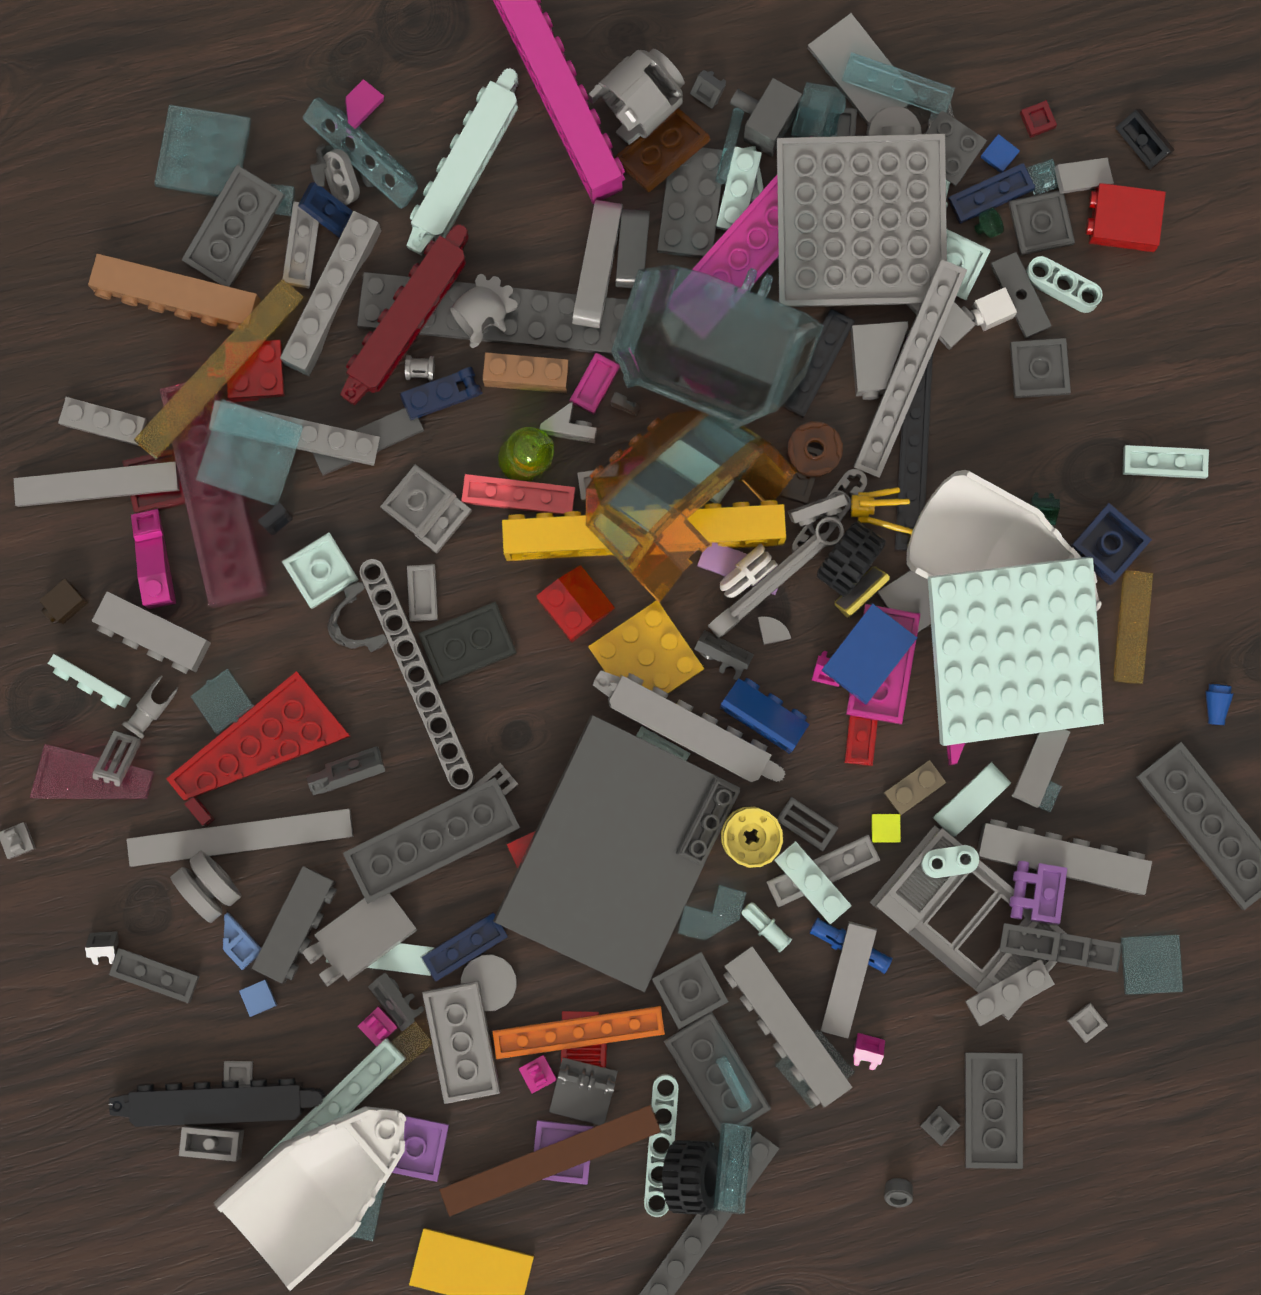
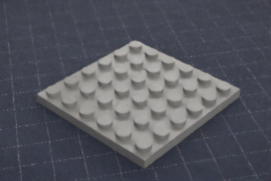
(860, 218)

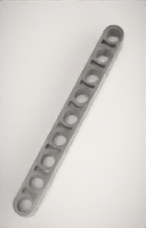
(407, 664)

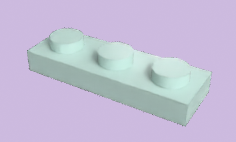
(738, 186)
(1165, 461)
(88, 682)
(812, 882)

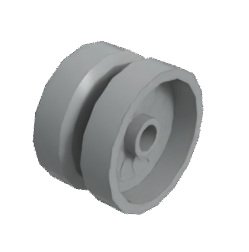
(203, 888)

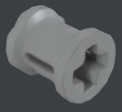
(419, 368)

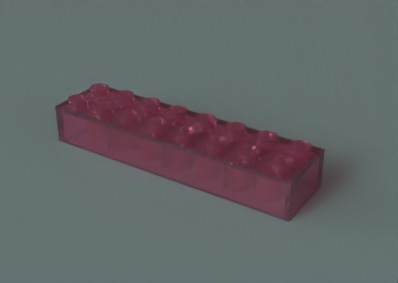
(217, 518)

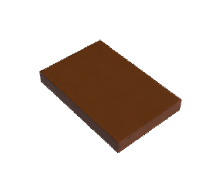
(663, 151)

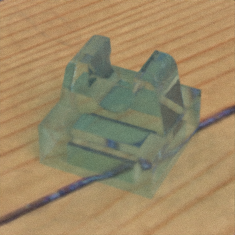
(1043, 176)

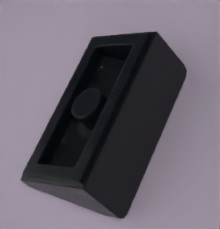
(1144, 138)

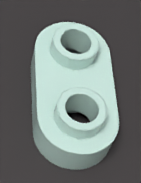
(950, 861)

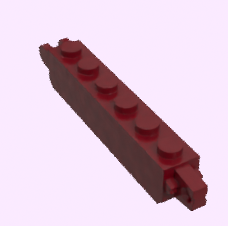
(406, 316)

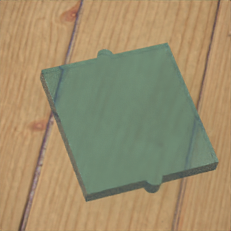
(222, 701)

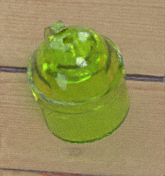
(522, 461)

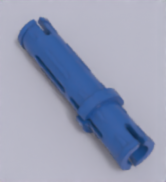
(836, 939)

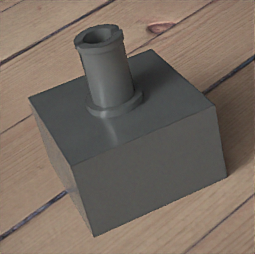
(769, 115)

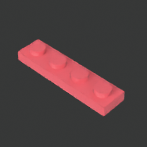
(517, 494)

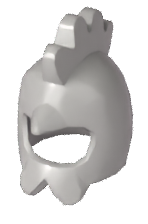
(483, 307)

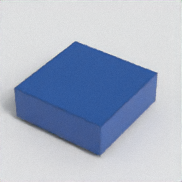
(1000, 154)

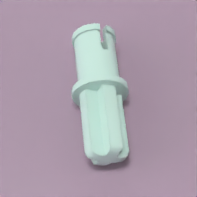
(766, 926)

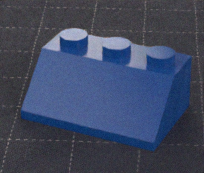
(765, 714)

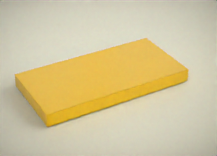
(468, 1266)

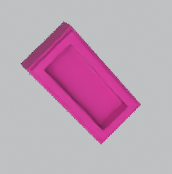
(594, 383)

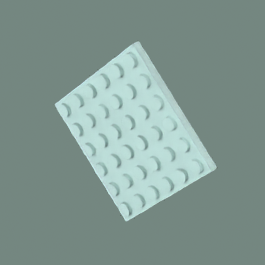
(1015, 650)

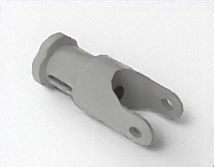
(147, 711)

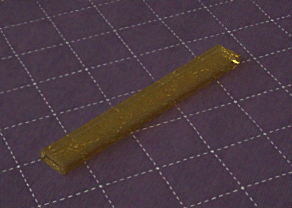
(218, 369)

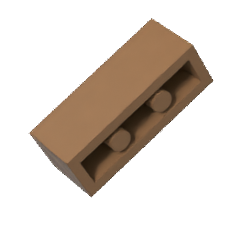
(526, 372)

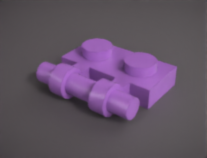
(1048, 892)

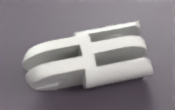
(748, 571)

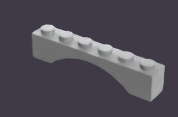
(314, 324)

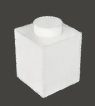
(993, 309)

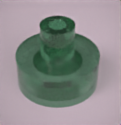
(990, 223)

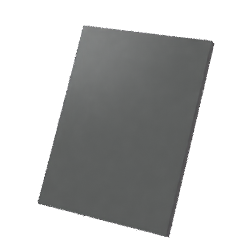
(604, 857)

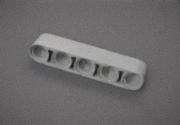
(597, 264)

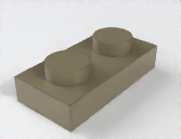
(914, 787)

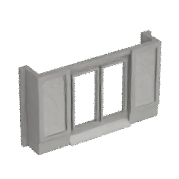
(914, 898)

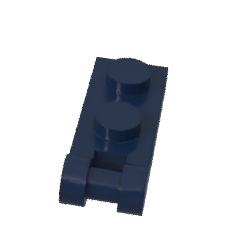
(440, 394)

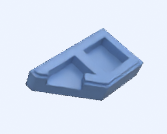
(239, 943)

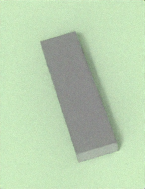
(834, 866)
(848, 979)

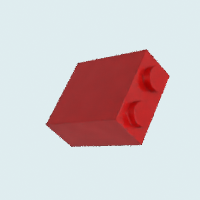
(1125, 217)

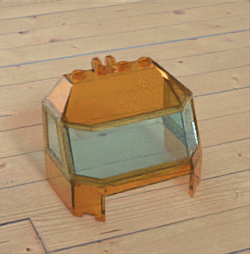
(664, 477)

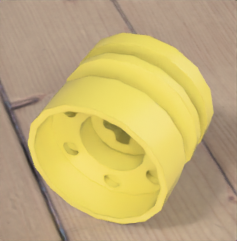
(754, 853)

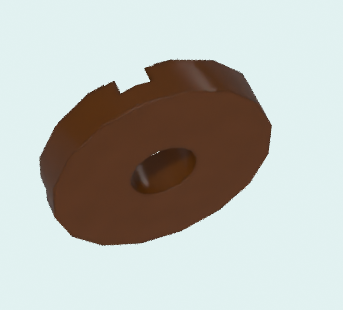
(815, 465)

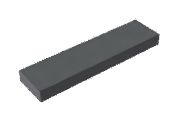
(390, 429)

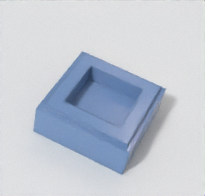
(258, 998)

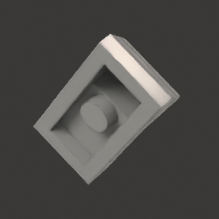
(560, 426)

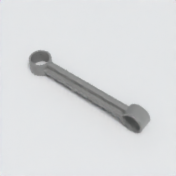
(732, 615)

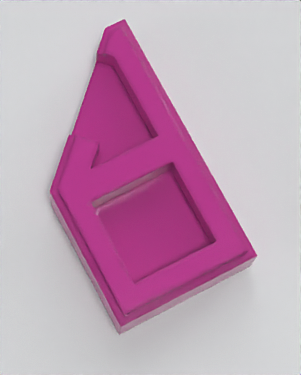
(362, 103)

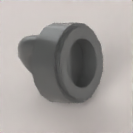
(898, 1192)

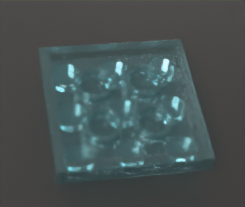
(200, 150)
(249, 452)

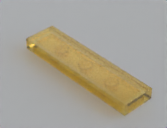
(1133, 627)

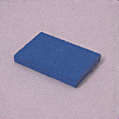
(869, 654)

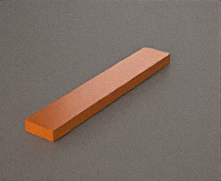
(578, 1032)

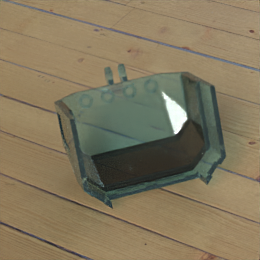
(713, 343)

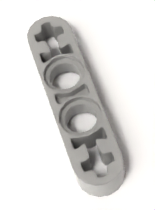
(844, 482)

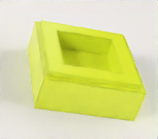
(885, 828)

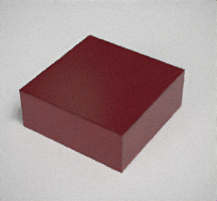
(1038, 119)
(199, 811)

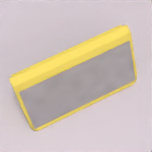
(869, 584)

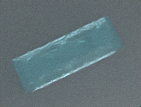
(732, 1168)

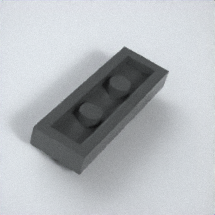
(154, 975)

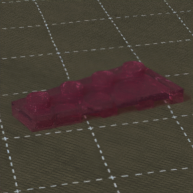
(70, 776)

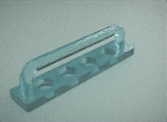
(405, 183)

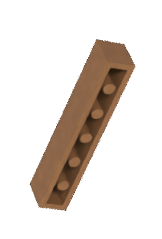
(171, 292)

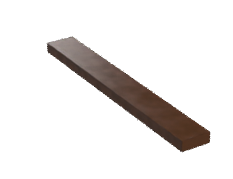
(550, 1160)

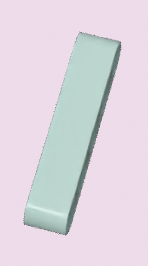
(668, 1129)

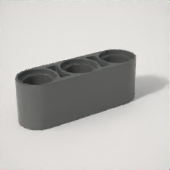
(632, 246)

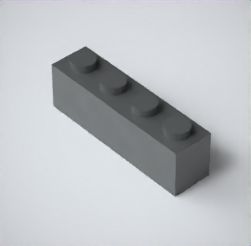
(294, 924)

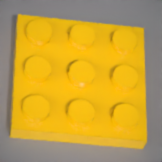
(649, 649)

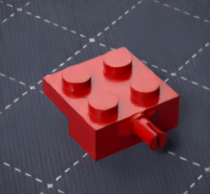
(259, 376)

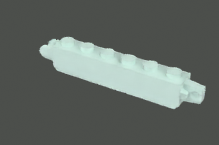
(465, 162)

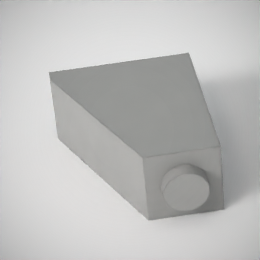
(874, 356)

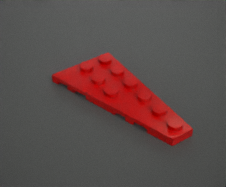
(272, 732)

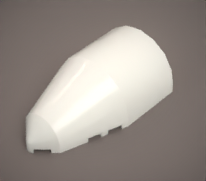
(979, 528)
(315, 1189)

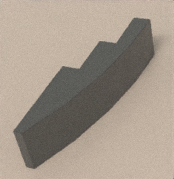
(1060, 947)

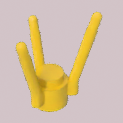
(864, 505)

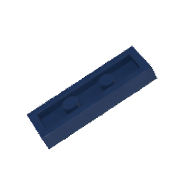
(991, 193)
(463, 947)

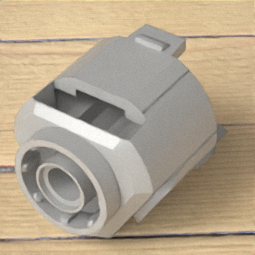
(641, 93)

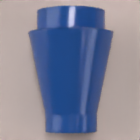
(1218, 703)

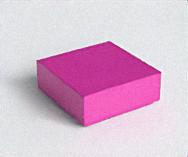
(146, 525)

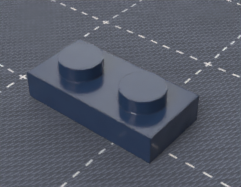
(325, 208)

